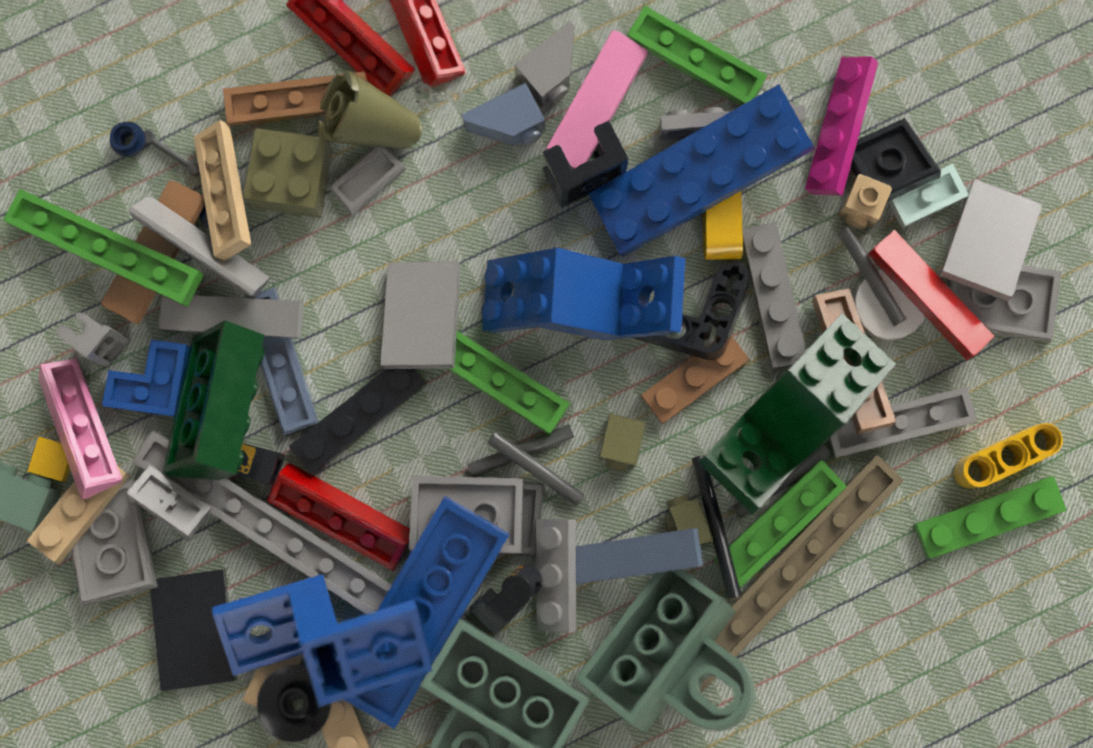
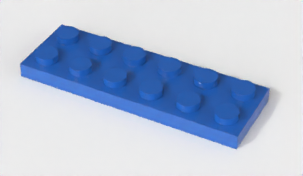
(701, 170)
(441, 580)

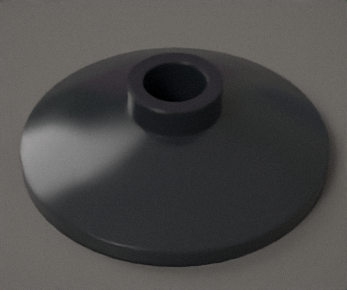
(277, 708)

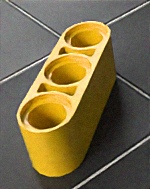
(723, 230)
(1024, 453)

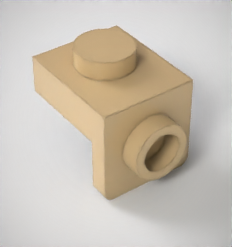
(865, 202)

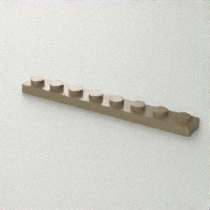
(807, 555)

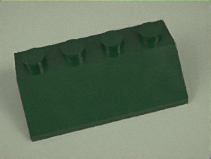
(214, 403)

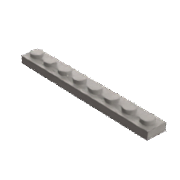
(276, 532)

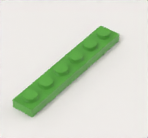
(104, 247)

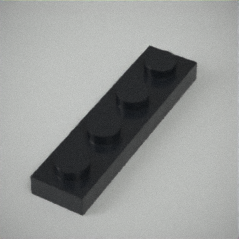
(356, 417)

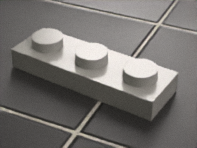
(558, 569)

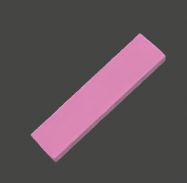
(598, 97)
(79, 427)

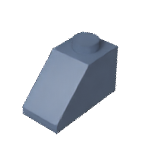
(507, 118)

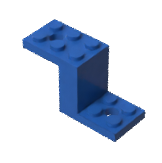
(583, 295)
(338, 655)

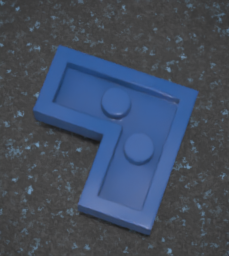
(157, 389)

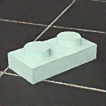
(929, 198)

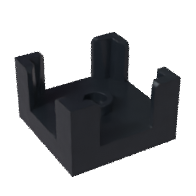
(576, 184)

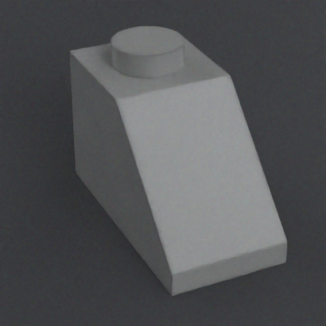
(548, 67)

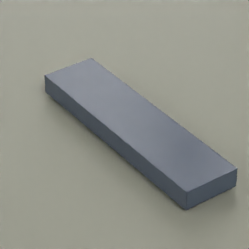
(286, 381)
(638, 556)

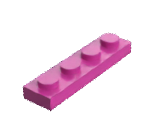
(841, 125)

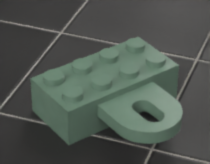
(665, 653)
(499, 695)

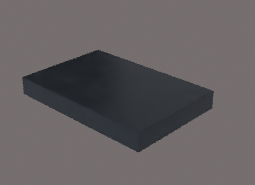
(186, 631)

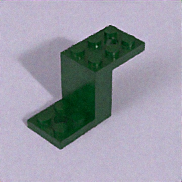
(797, 413)

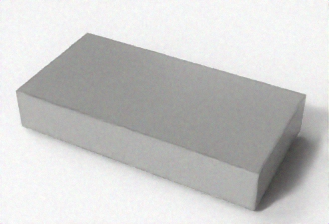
(367, 179)

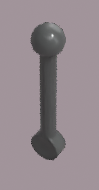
(151, 140)

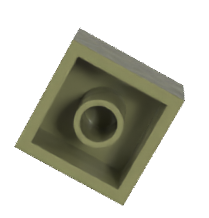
(288, 173)

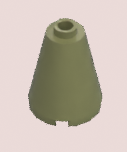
(365, 115)

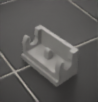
(97, 342)
(169, 502)

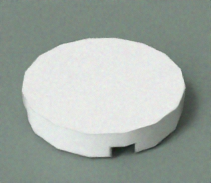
(875, 319)

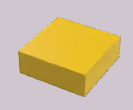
(49, 460)

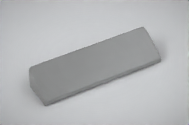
(198, 246)

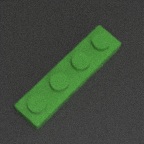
(696, 57)
(508, 385)
(989, 517)
(784, 519)

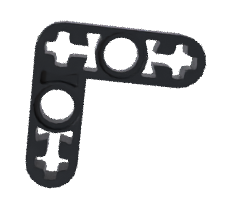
(700, 329)

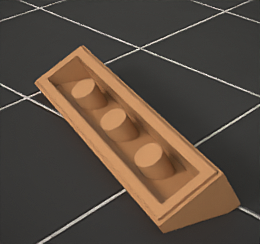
(130, 298)

